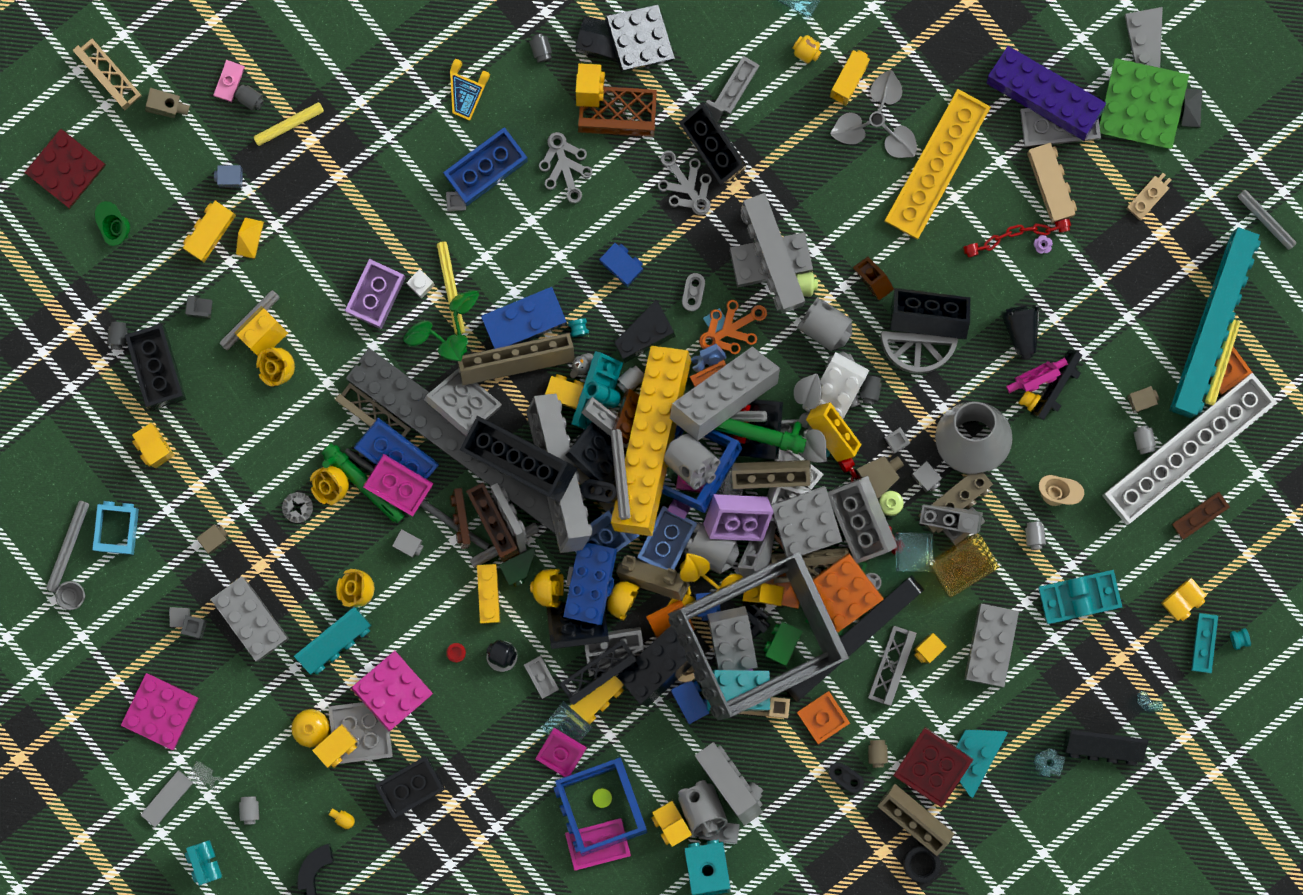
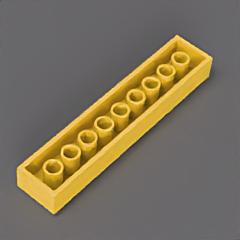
(650, 437)

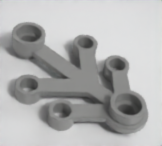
(564, 164)
(686, 186)

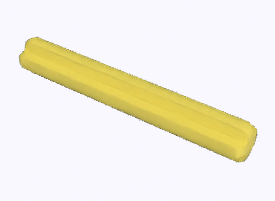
(288, 124)

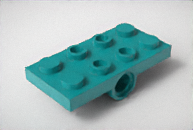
(600, 385)
(1080, 597)
(199, 857)

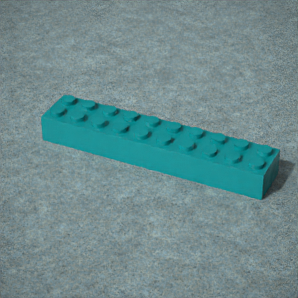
(1214, 323)

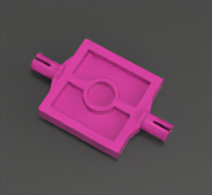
(1033, 378)

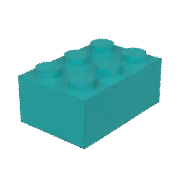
(740, 681)

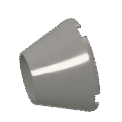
(973, 455)

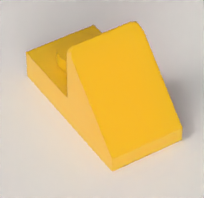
(765, 594)

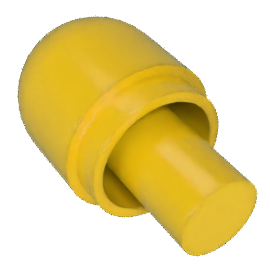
(342, 818)

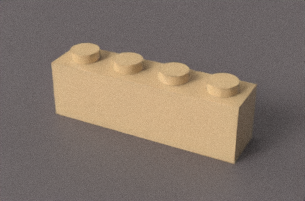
(1051, 182)

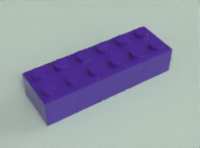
(1046, 93)

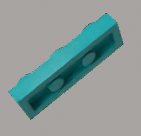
(1204, 643)

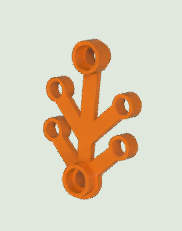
(729, 328)

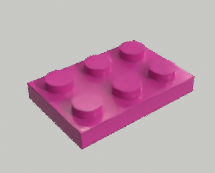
(398, 485)
(596, 834)

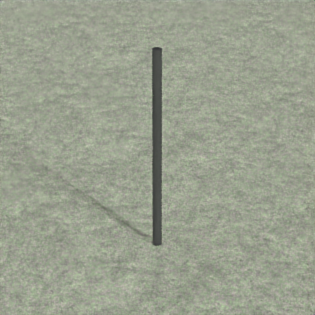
(425, 505)

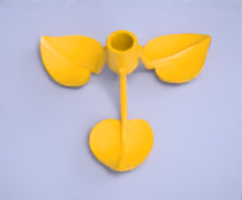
(693, 568)

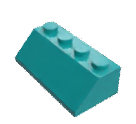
(333, 640)

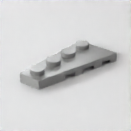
(1145, 35)

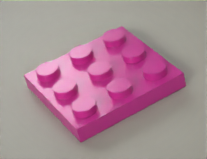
(391, 691)
(159, 711)

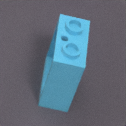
(111, 548)

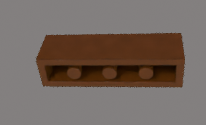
(493, 522)

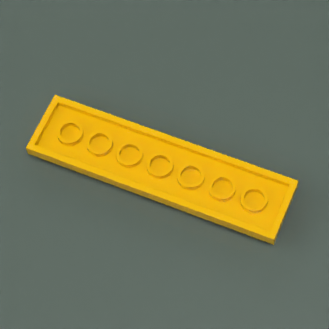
(937, 164)

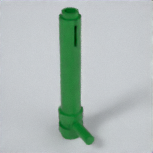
(785, 441)
(336, 458)

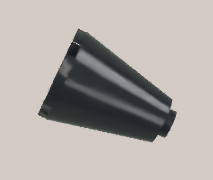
(1022, 329)

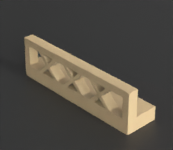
(101, 77)

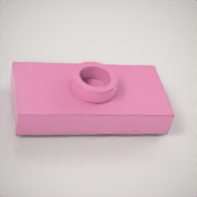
(229, 81)

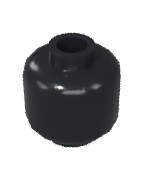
(501, 653)

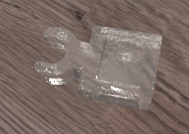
(202, 775)

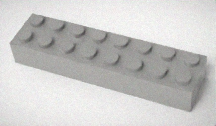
(549, 434)

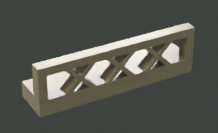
(365, 417)
(813, 559)

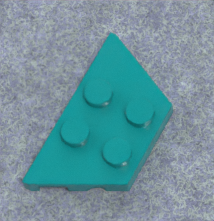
(982, 747)

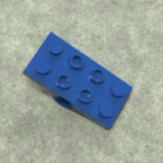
(590, 583)

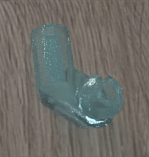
(1147, 704)

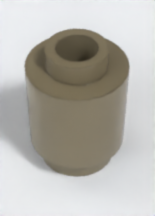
(877, 753)

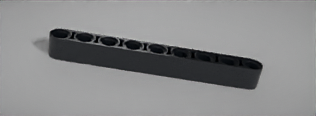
(865, 629)

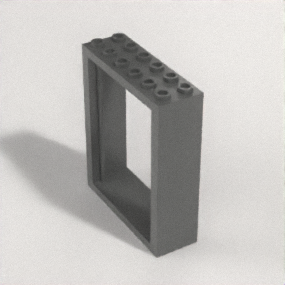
(813, 609)

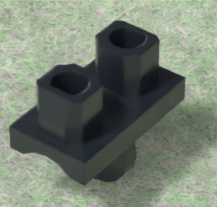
(757, 617)

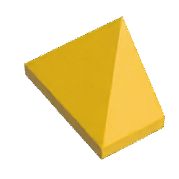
(249, 238)

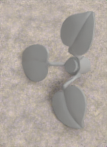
(850, 128)
(808, 393)

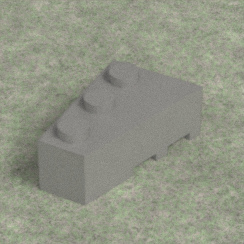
(632, 638)

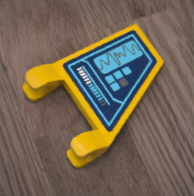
(465, 92)

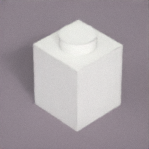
(420, 283)

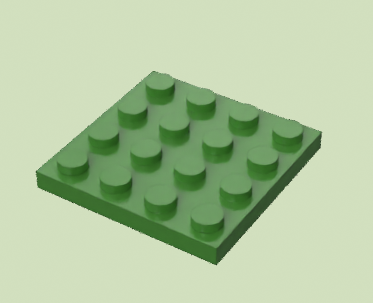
(1143, 103)

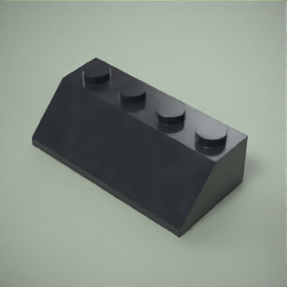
(713, 144)
(1105, 746)

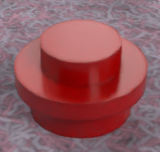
(456, 652)

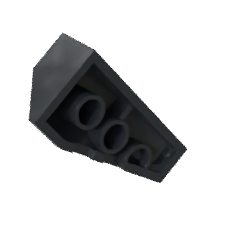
(595, 40)

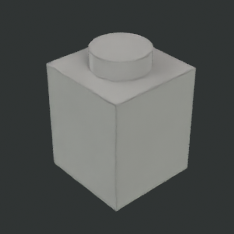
(927, 477)
(408, 544)

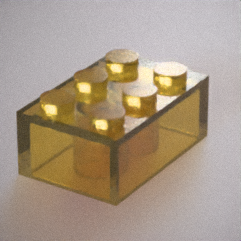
(963, 565)

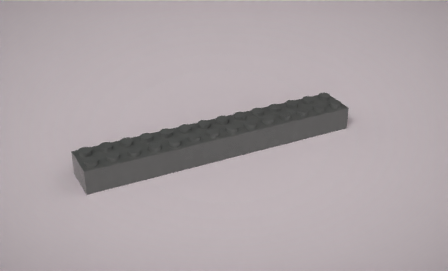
(406, 401)

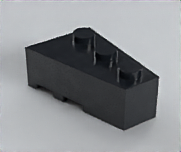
(647, 331)

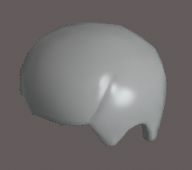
(70, 595)

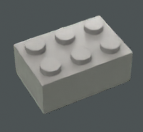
(732, 639)

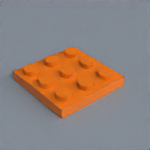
(846, 591)

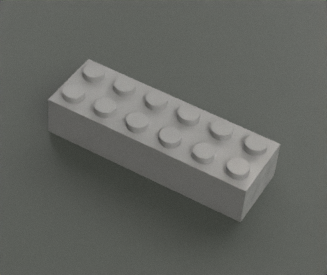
(773, 253)
(724, 393)

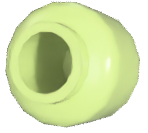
(807, 283)
(891, 503)

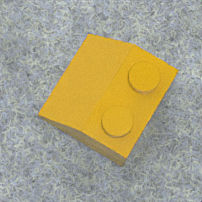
(261, 331)

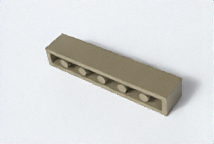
(516, 359)

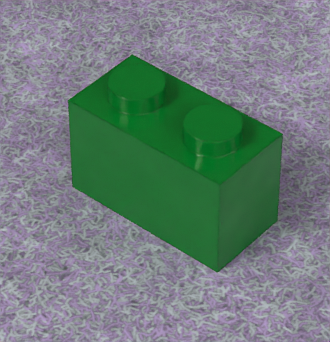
(783, 643)

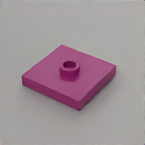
(561, 753)

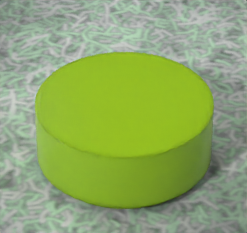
(602, 798)

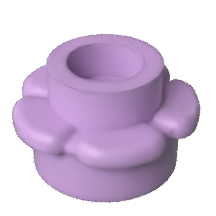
(1038, 244)

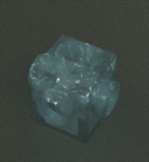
(1056, 762)

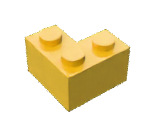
(589, 85)
(152, 445)
(671, 823)

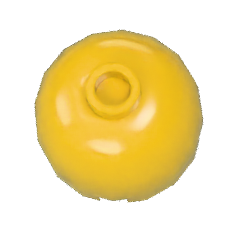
(275, 366)
(329, 485)
(548, 587)
(355, 588)
(622, 599)
(310, 728)

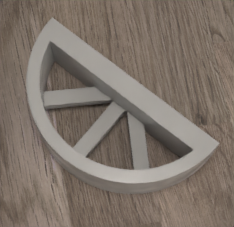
(911, 338)

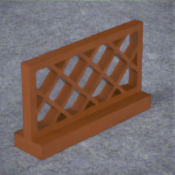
(621, 126)

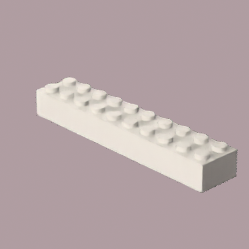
(1189, 449)

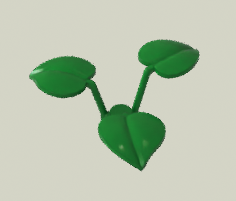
(455, 345)

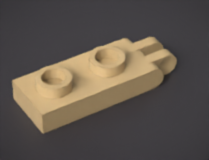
(1148, 197)

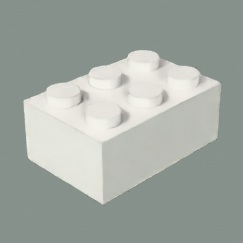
(841, 383)

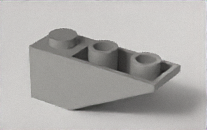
(951, 518)

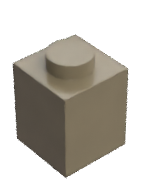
(1143, 399)
(213, 538)

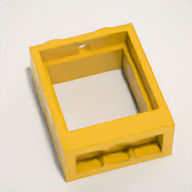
(850, 77)

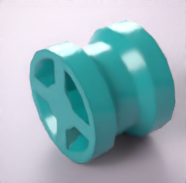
(578, 327)
(1240, 639)

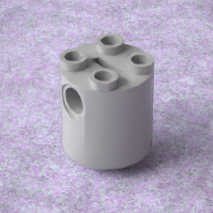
(826, 325)
(691, 461)
(718, 552)
(702, 809)

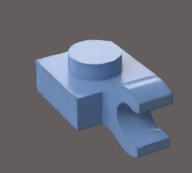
(710, 356)

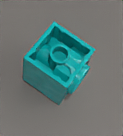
(711, 857)

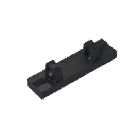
(1053, 389)

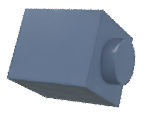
(229, 176)

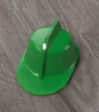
(111, 223)

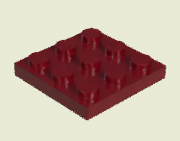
(65, 168)
(933, 767)

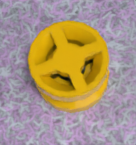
(1029, 400)

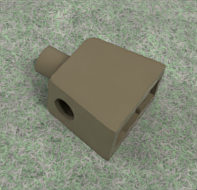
(157, 100)
(881, 473)

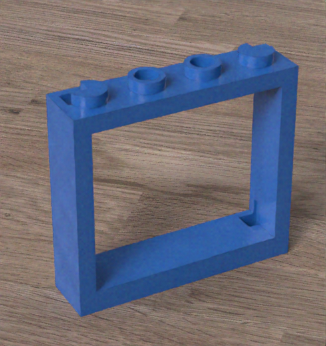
(727, 460)
(566, 809)

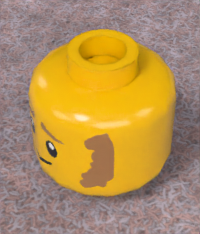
(807, 49)

